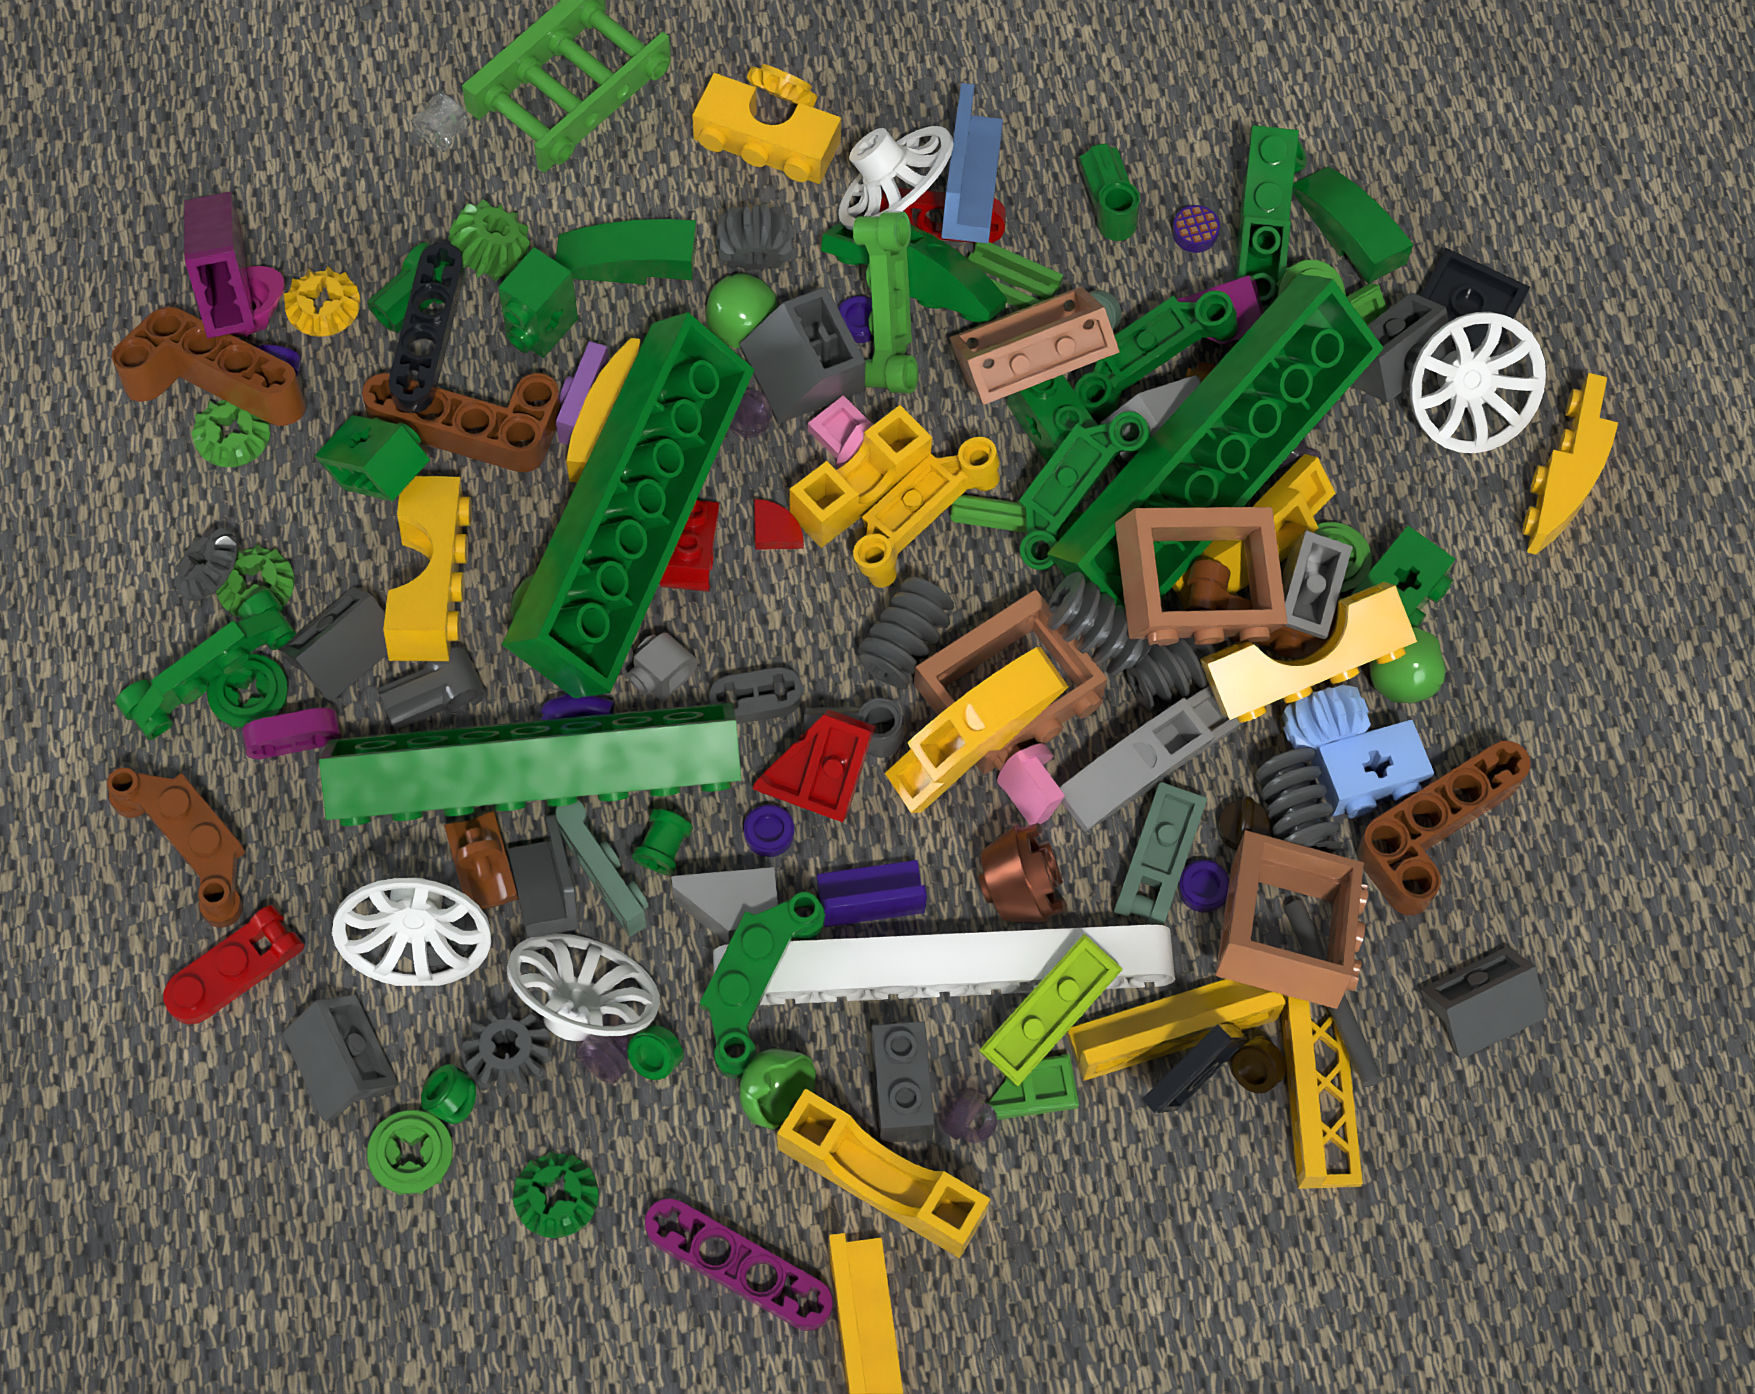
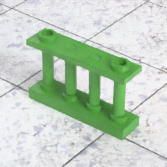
(553, 36)

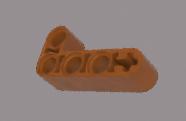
(176, 346)
(462, 413)
(1447, 816)

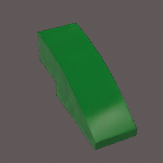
(1353, 223)
(630, 251)

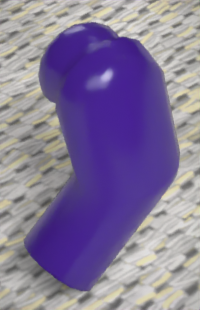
(567, 706)

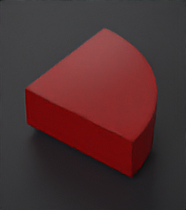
(776, 527)

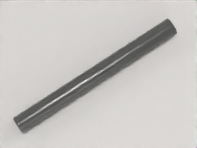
(1343, 1015)

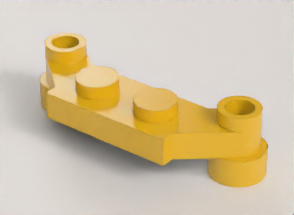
(918, 502)

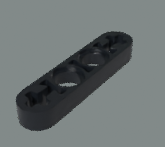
(424, 326)

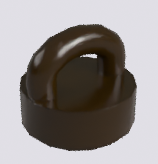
(1242, 816)
(1258, 1065)

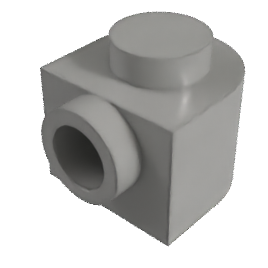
(661, 666)

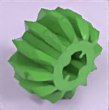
(489, 239)

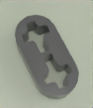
(756, 684)

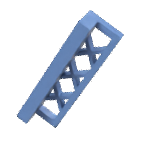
(971, 173)

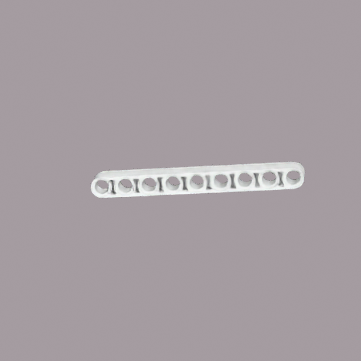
(957, 963)

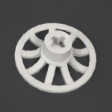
(882, 158)
(1472, 378)
(413, 917)
(575, 1002)

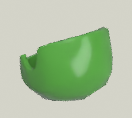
(738, 307)
(1415, 674)
(774, 1084)

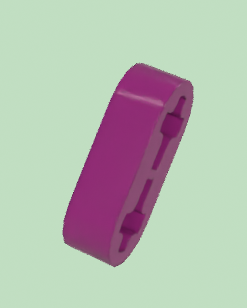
(290, 732)

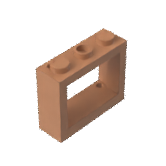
(1034, 345)
(1140, 580)
(993, 636)
(1307, 873)

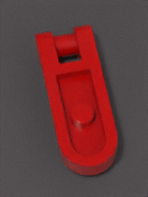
(230, 968)

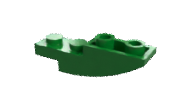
(1266, 208)
(936, 273)

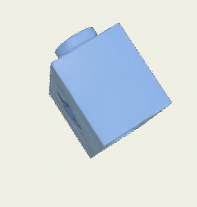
(1389, 750)

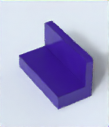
(871, 893)

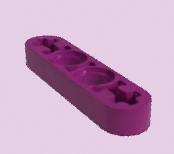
(742, 1258)

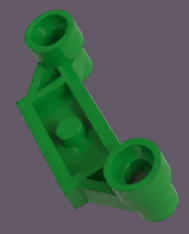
(1152, 343)
(1070, 477)
(219, 654)
(748, 971)

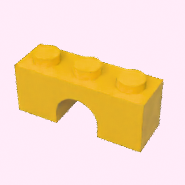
(798, 146)
(835, 499)

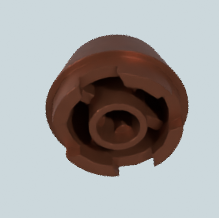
(1021, 876)

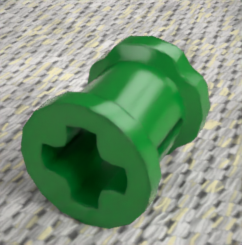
(662, 841)

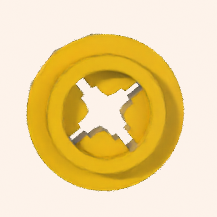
(782, 85)
(334, 314)

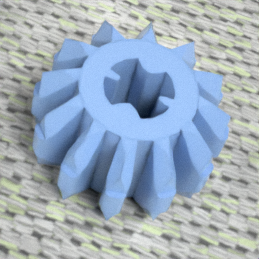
(1326, 717)

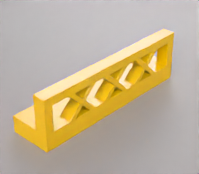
(1168, 1023)
(1305, 1104)
(864, 1316)

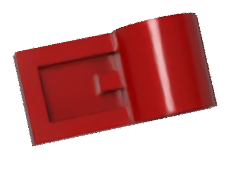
(693, 554)

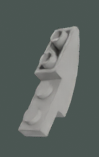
(1145, 758)

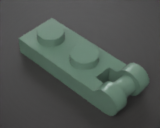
(1161, 853)
(600, 866)

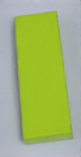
(1050, 1010)

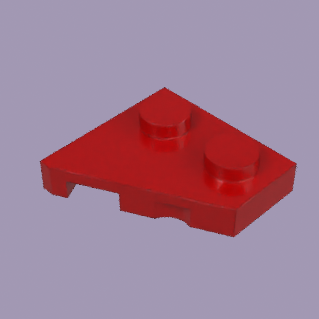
(821, 766)

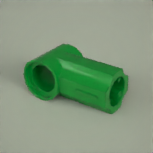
(1111, 192)
(392, 300)

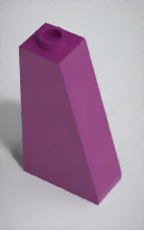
(217, 264)

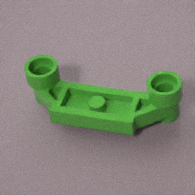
(890, 317)

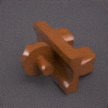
(481, 861)

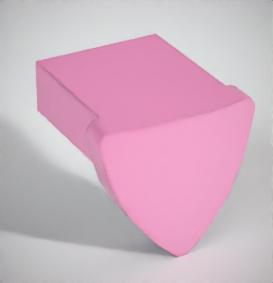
(840, 429)
(1031, 784)

